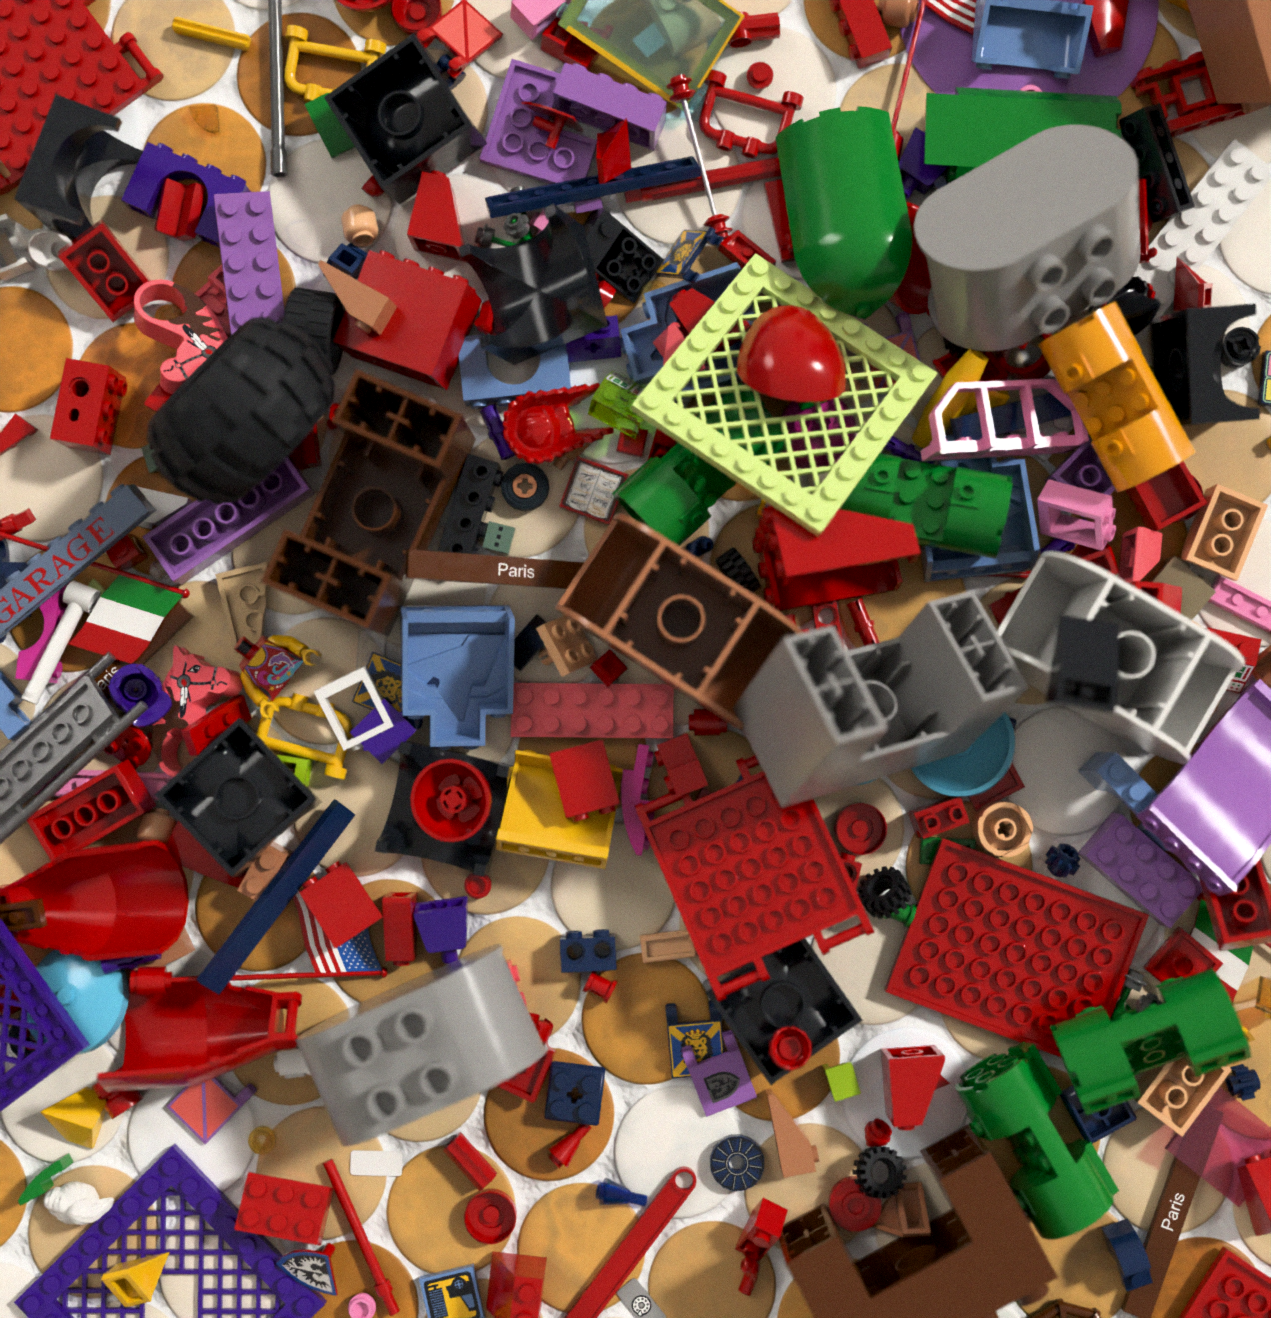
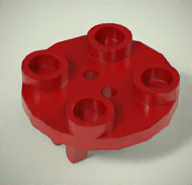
(131, 745)

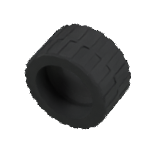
(319, 317)

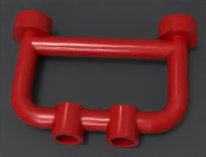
(726, 139)

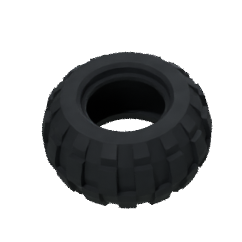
(241, 411)

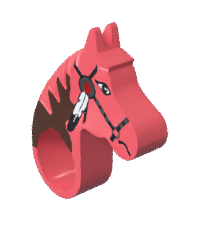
(193, 334)
(192, 687)

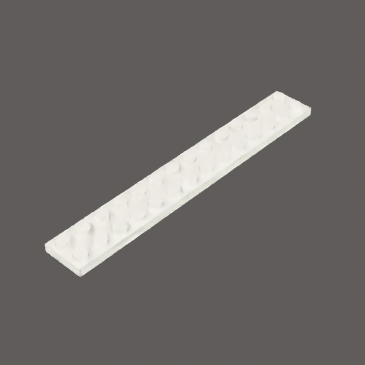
(1191, 236)

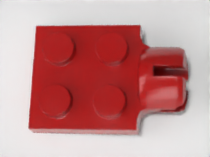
(530, 1080)

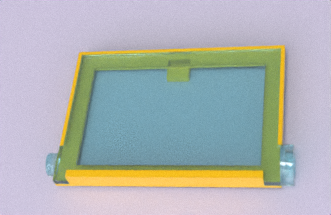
(655, 37)

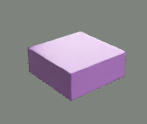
(588, 205)

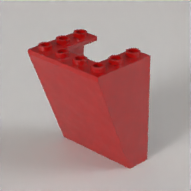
(847, 561)

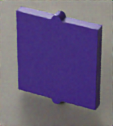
(388, 741)

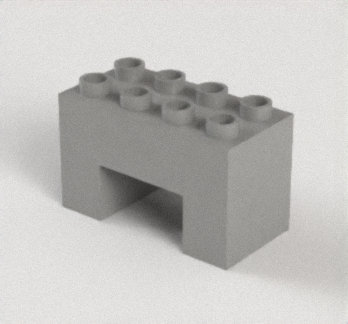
(867, 712)

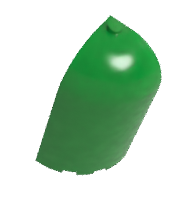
(846, 207)

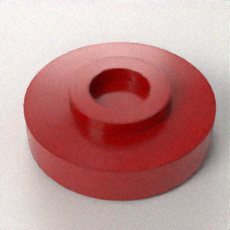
(415, 14)
(860, 828)
(851, 1207)
(490, 1216)

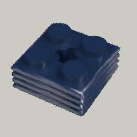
(561, 1105)
(1100, 1123)

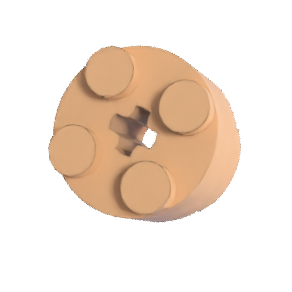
(1016, 833)

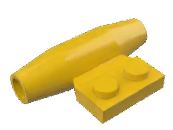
(967, 369)

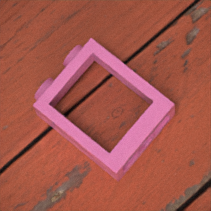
(1079, 501)

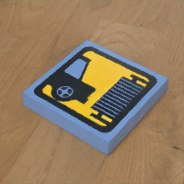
(452, 1293)

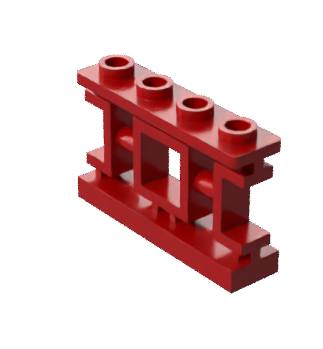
(1190, 116)

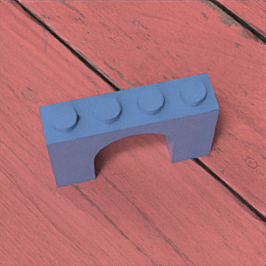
(482, 388)
(1113, 774)

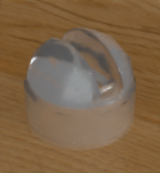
(157, 571)

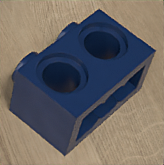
(589, 959)

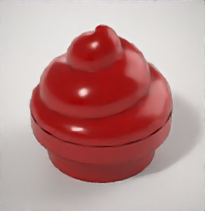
(877, 1133)

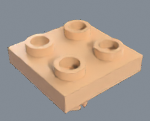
(565, 646)

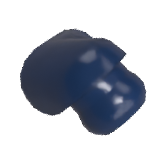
(700, 546)

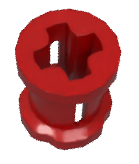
(600, 986)

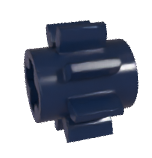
(1062, 860)
(1243, 1082)

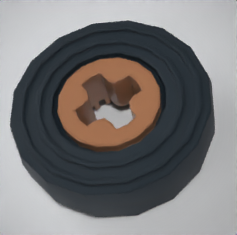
(513, 495)

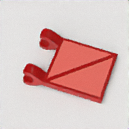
(463, 33)

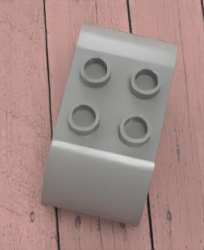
(1031, 237)
(421, 1046)

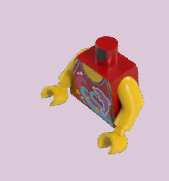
(270, 666)

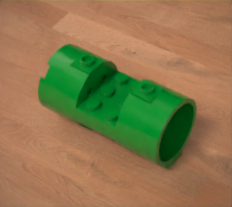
(678, 489)
(946, 505)
(1189, 1024)
(1059, 1183)

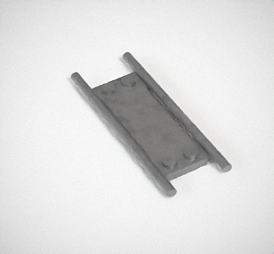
(53, 741)

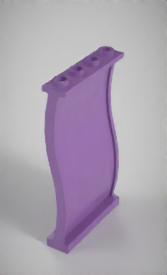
(1220, 801)

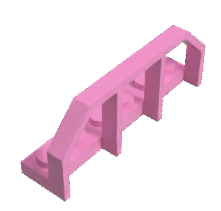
(1011, 445)

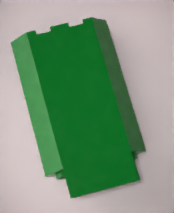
(984, 123)

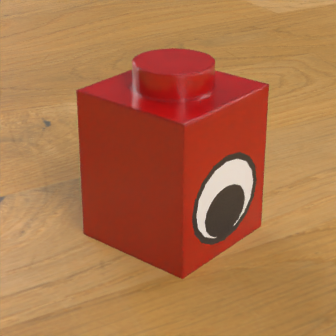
(127, 553)

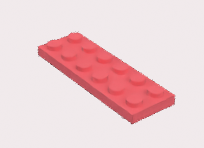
(592, 710)

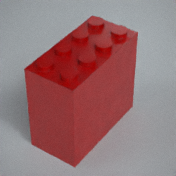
(426, 327)

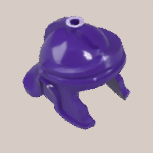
(148, 691)

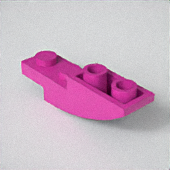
(632, 787)

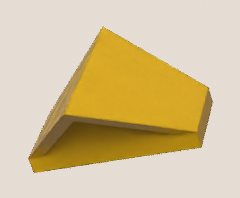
(78, 1117)
(136, 1279)

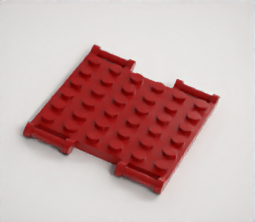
(63, 52)
(751, 875)

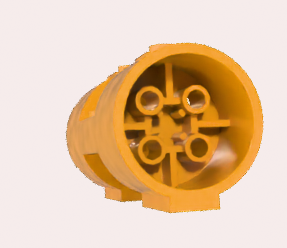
(1117, 397)

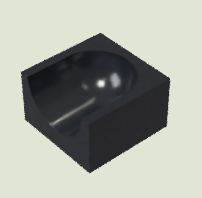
(404, 119)
(1188, 365)

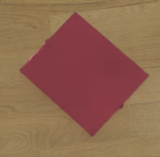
(1220, 1142)

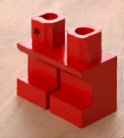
(938, 817)

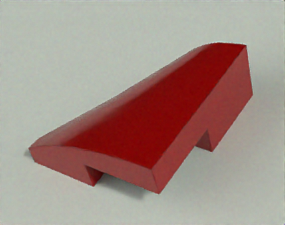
(1107, 25)
(567, 47)

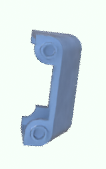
(1031, 34)

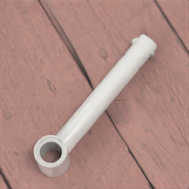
(79, 599)

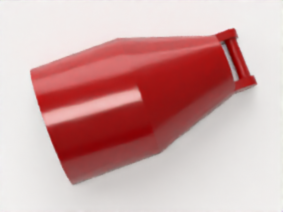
(107, 901)
(200, 1034)

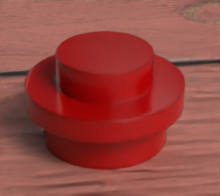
(759, 75)
(477, 886)

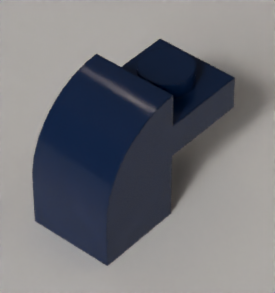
(348, 259)
(1128, 1254)

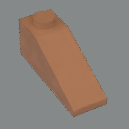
(363, 303)
(792, 1144)

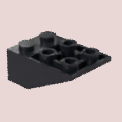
(619, 255)
(1085, 665)

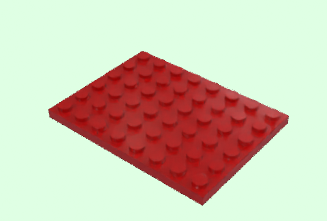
(1012, 947)

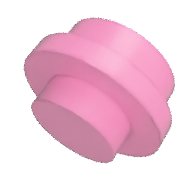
(362, 1306)

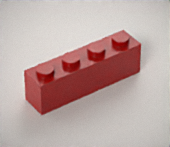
(863, 31)

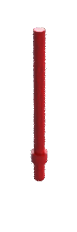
(382, 1285)

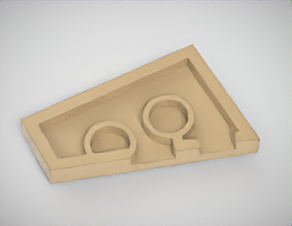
(244, 601)

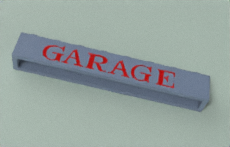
(71, 554)

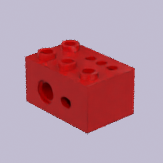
(88, 406)

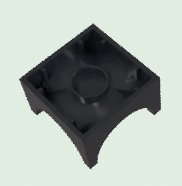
(69, 163)
(539, 289)
(237, 798)
(406, 837)
(796, 996)

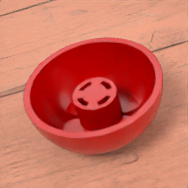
(437, 800)

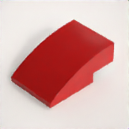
(197, 858)

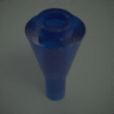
(615, 1194)

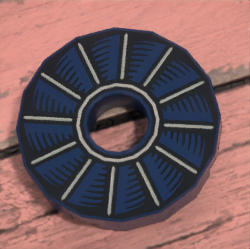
(740, 1178)

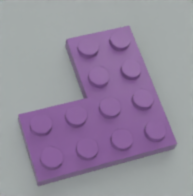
(518, 145)

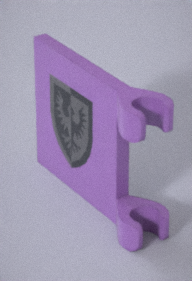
(720, 1079)

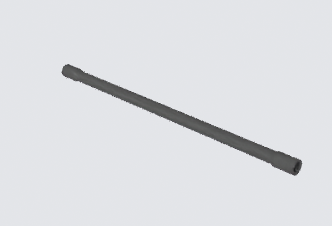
(278, 154)

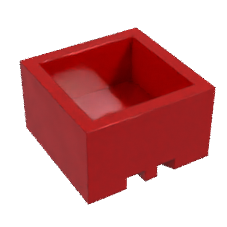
(1166, 497)

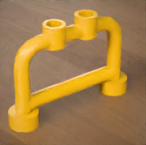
(298, 43)
(300, 703)

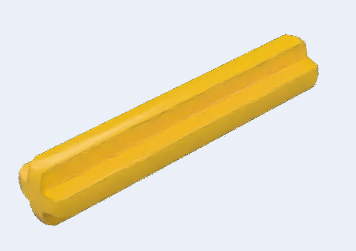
(211, 33)

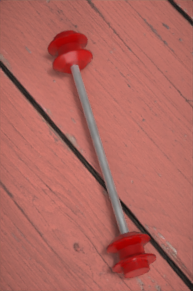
(682, 94)

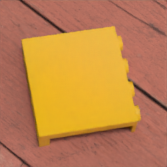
(536, 819)

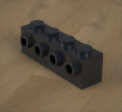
(1157, 162)
(471, 506)

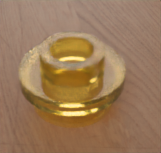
(258, 1147)

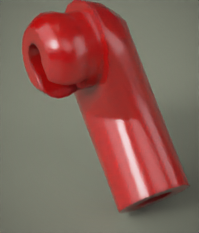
(751, 1270)

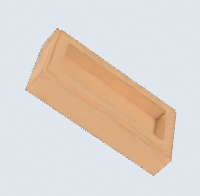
(667, 946)

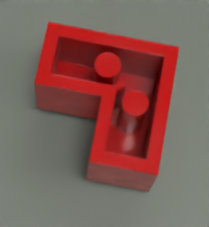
(681, 765)

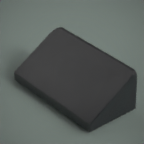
(528, 643)

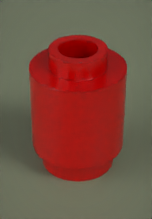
(706, 723)

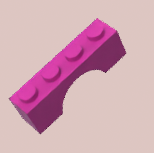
(29, 658)

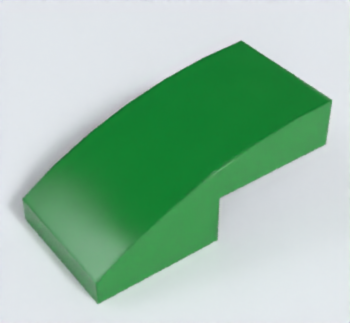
(329, 127)
(43, 1181)

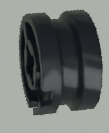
(1250, 347)

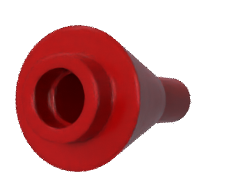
(565, 1149)

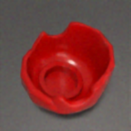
(790, 1048)

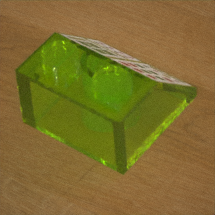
(613, 404)

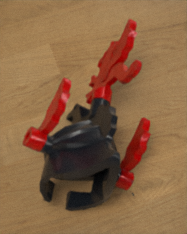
(1137, 299)

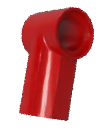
(756, 28)

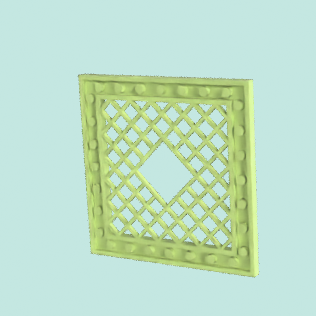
(810, 511)

